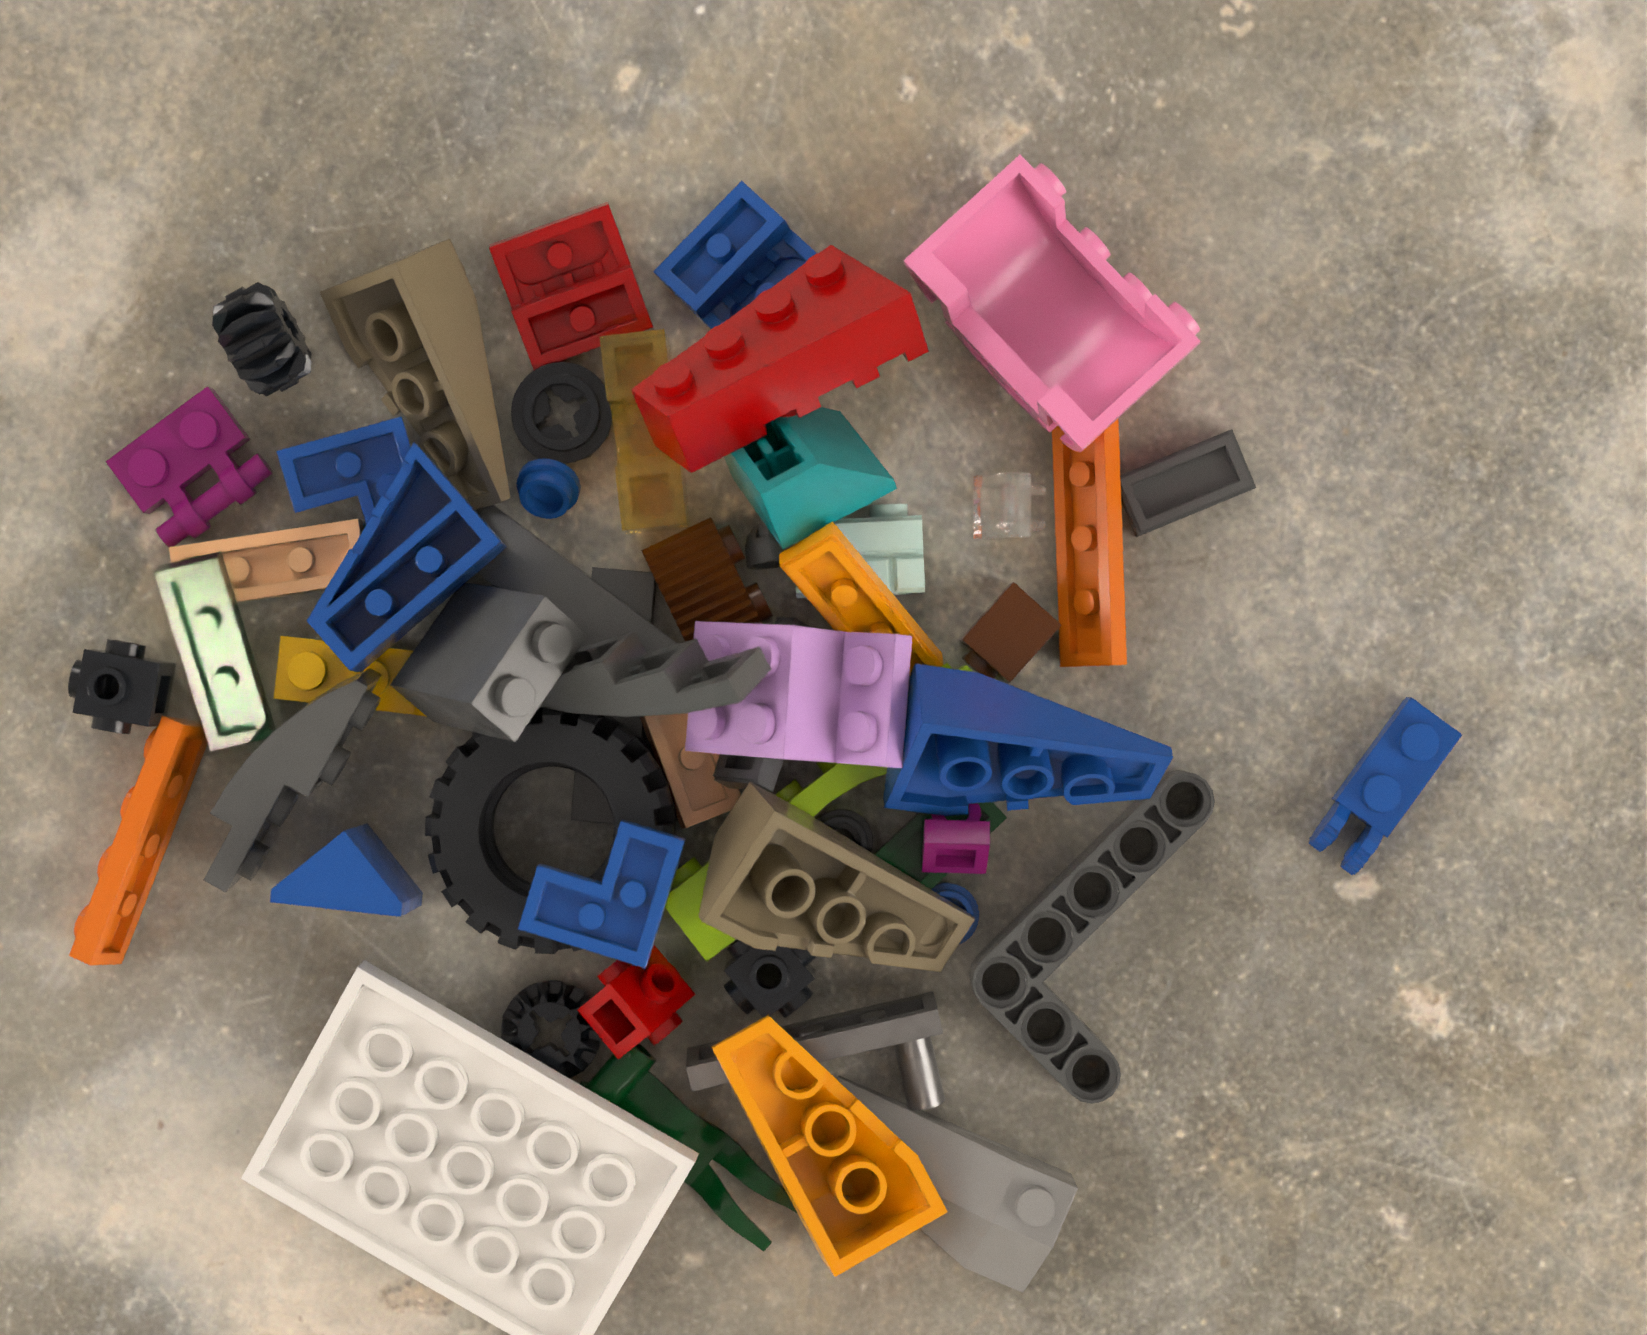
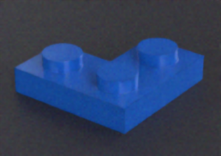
(346, 466)
(612, 915)

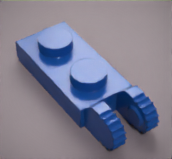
(1387, 780)

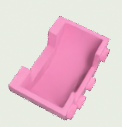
(1048, 306)

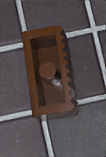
(701, 578)

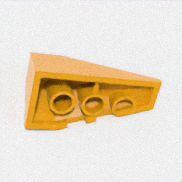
(834, 1157)

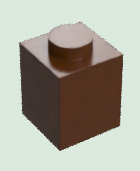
(1008, 634)

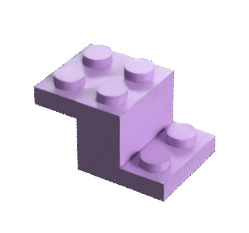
(821, 702)

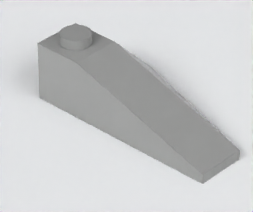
(997, 1200)

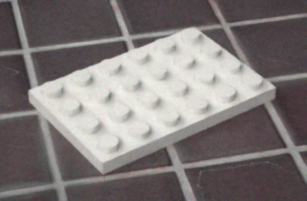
(467, 1162)

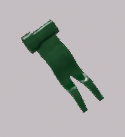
(642, 1094)

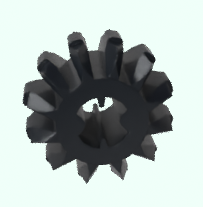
(261, 339)

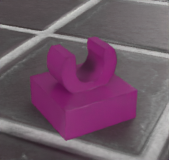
(956, 844)

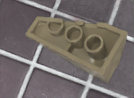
(427, 348)
(807, 887)

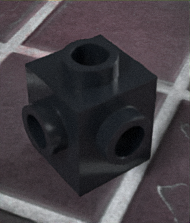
(142, 691)
(752, 994)

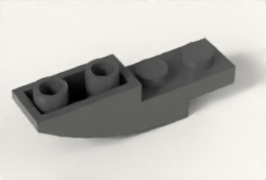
(295, 757)

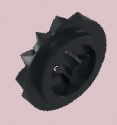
(533, 407)
(552, 1001)

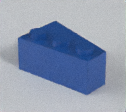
(404, 564)

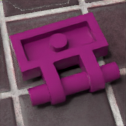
(179, 452)

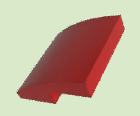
(570, 285)

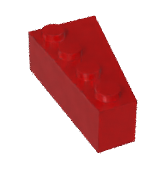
(777, 356)

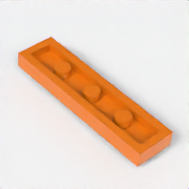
(1089, 551)
(146, 827)

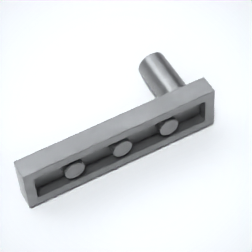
(901, 1023)

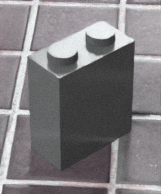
(489, 660)

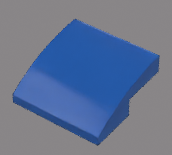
(732, 257)

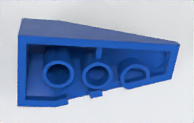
(995, 743)

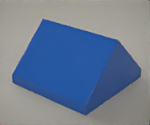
(351, 875)

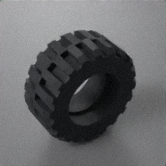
(481, 774)

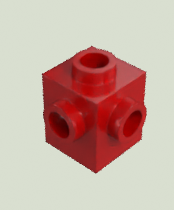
(637, 1003)

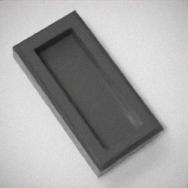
(1185, 483)

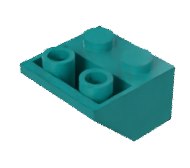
(808, 474)

